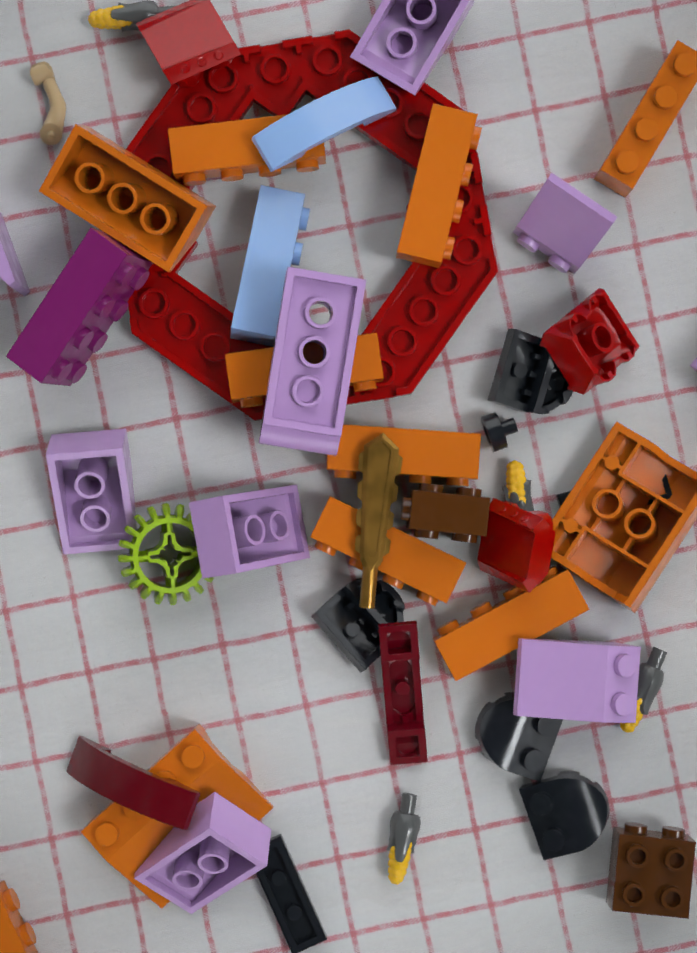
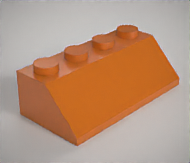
(126, 197)

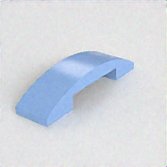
(322, 120)

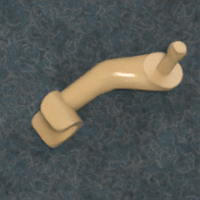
(53, 126)

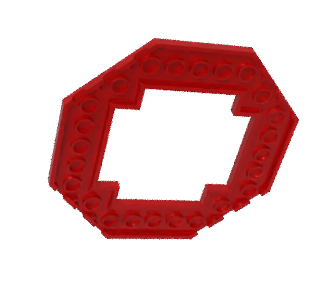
(425, 302)

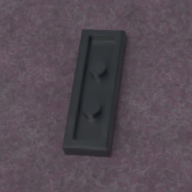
(290, 898)

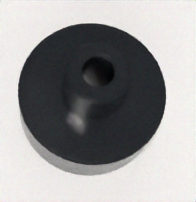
(497, 431)

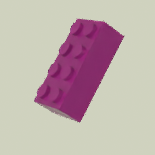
(79, 310)

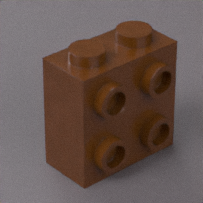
(433, 512)
(651, 871)

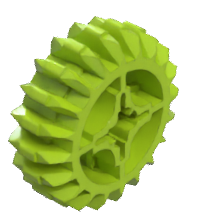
(170, 572)

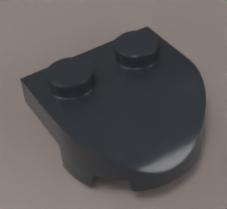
(528, 376)
(356, 628)
(514, 741)
(565, 812)

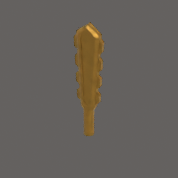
(377, 492)

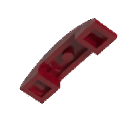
(402, 692)
(131, 785)

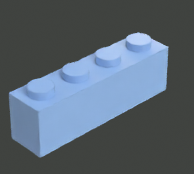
(268, 255)

